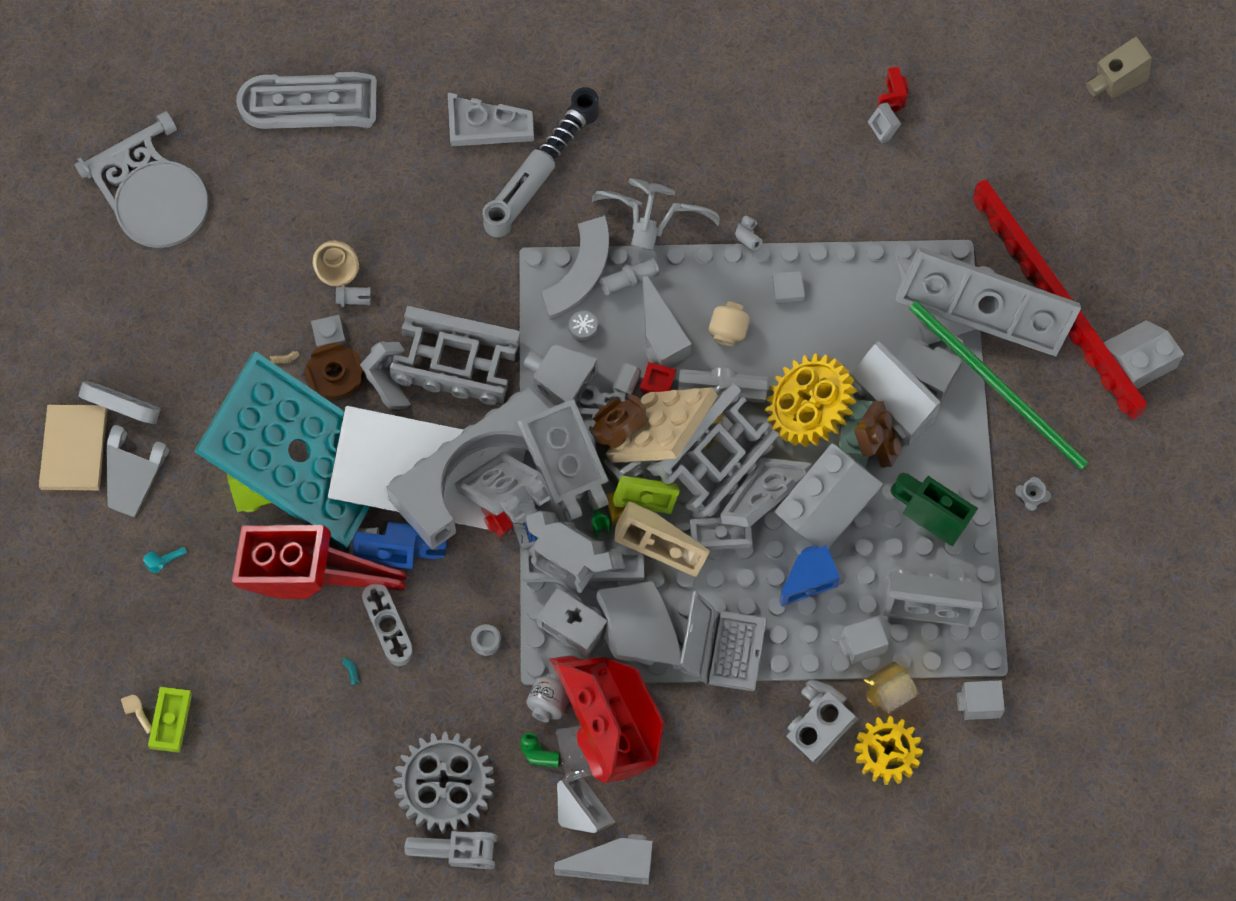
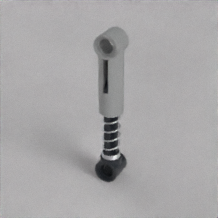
(539, 165)

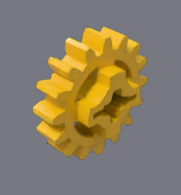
(878, 744)

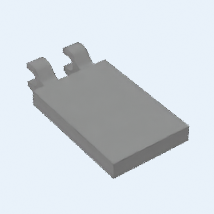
(565, 457)
(502, 484)

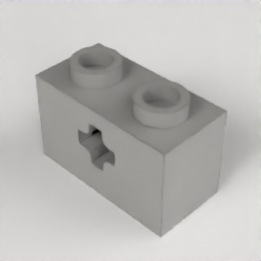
(579, 636)

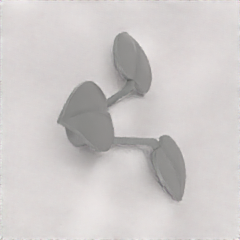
(646, 230)

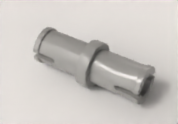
(629, 276)

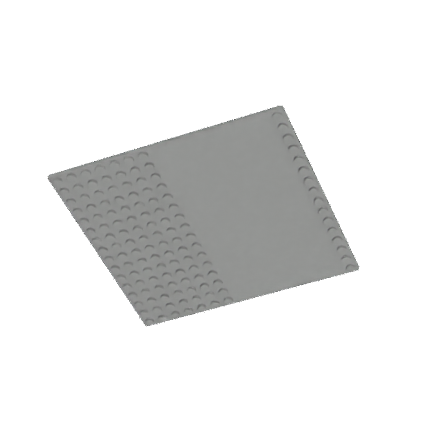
(843, 315)

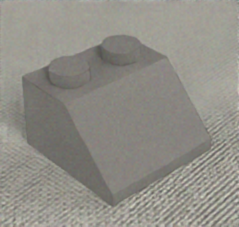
(1145, 352)

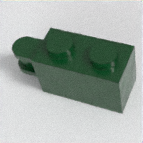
(933, 506)

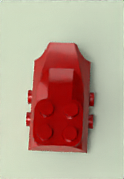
(616, 716)

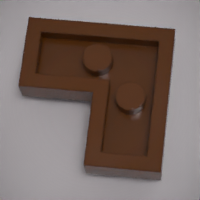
(877, 435)

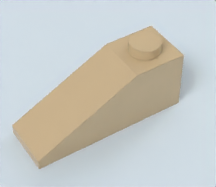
(659, 539)

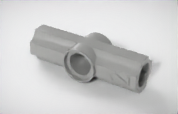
(752, 387)

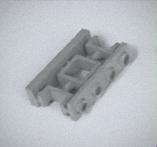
(459, 334)
(733, 468)

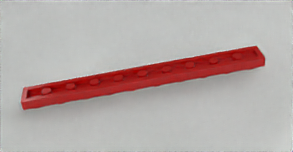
(1081, 332)

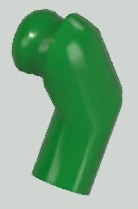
(535, 753)

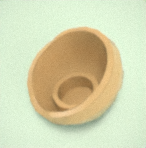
(335, 263)

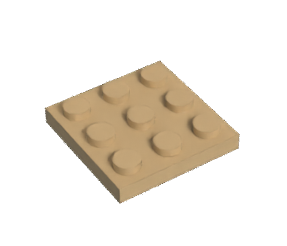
(670, 425)

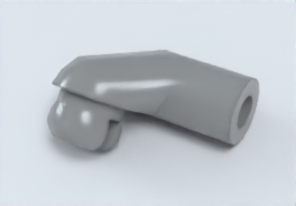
(746, 235)
(814, 687)

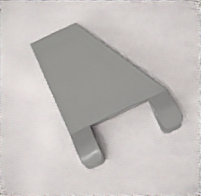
(130, 475)

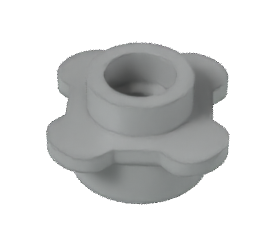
(1033, 485)

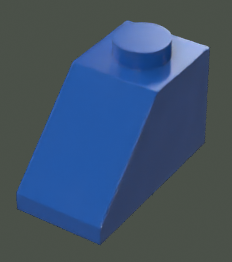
(810, 575)

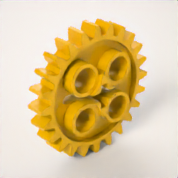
(811, 400)

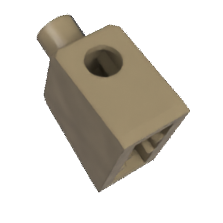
(1121, 70)

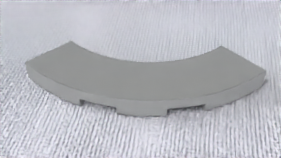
(585, 271)

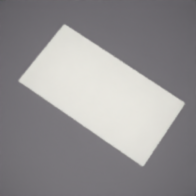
(381, 446)

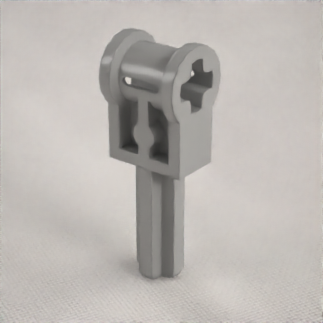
(462, 849)

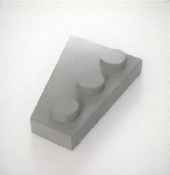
(483, 123)
(763, 490)

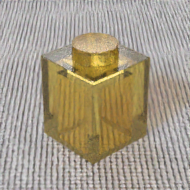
(890, 687)

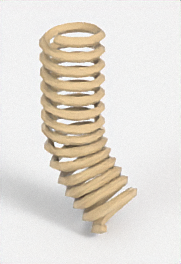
(283, 357)

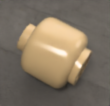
(729, 324)

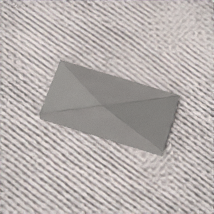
(580, 807)

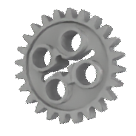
(442, 809)

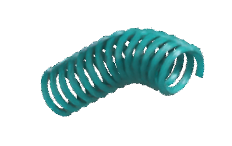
(350, 673)

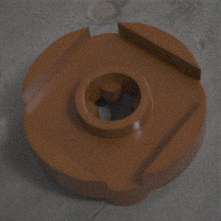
(334, 356)
(618, 421)

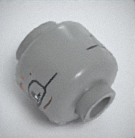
(547, 698)

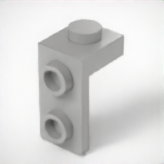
(377, 373)

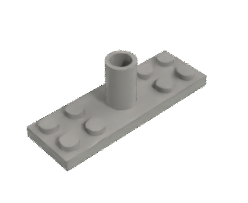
(988, 301)

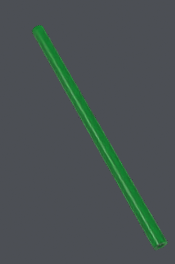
(998, 385)

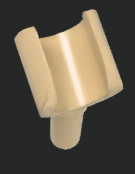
(133, 704)

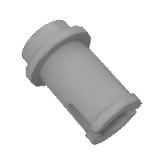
(353, 295)

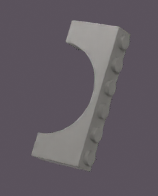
(421, 490)

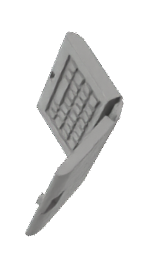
(722, 646)

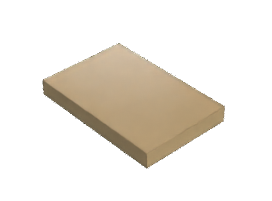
(73, 447)

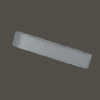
(119, 402)
(388, 646)

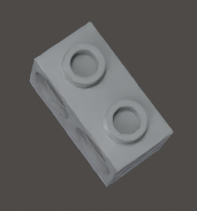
(827, 732)

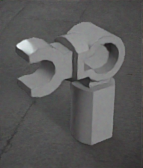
(623, 386)

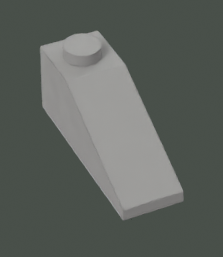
(664, 337)
(617, 861)

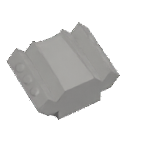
(567, 552)

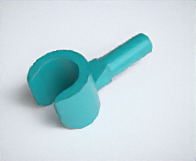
(155, 563)

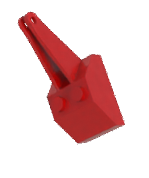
(293, 560)

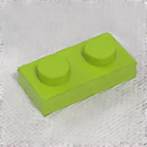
(646, 493)
(170, 719)

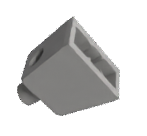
(561, 373)

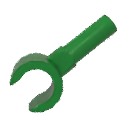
(600, 522)

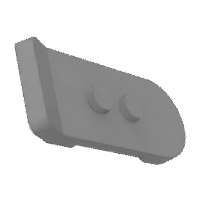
(308, 100)

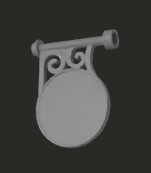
(158, 200)

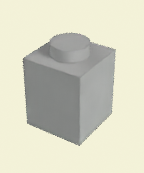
(863, 640)
(981, 700)

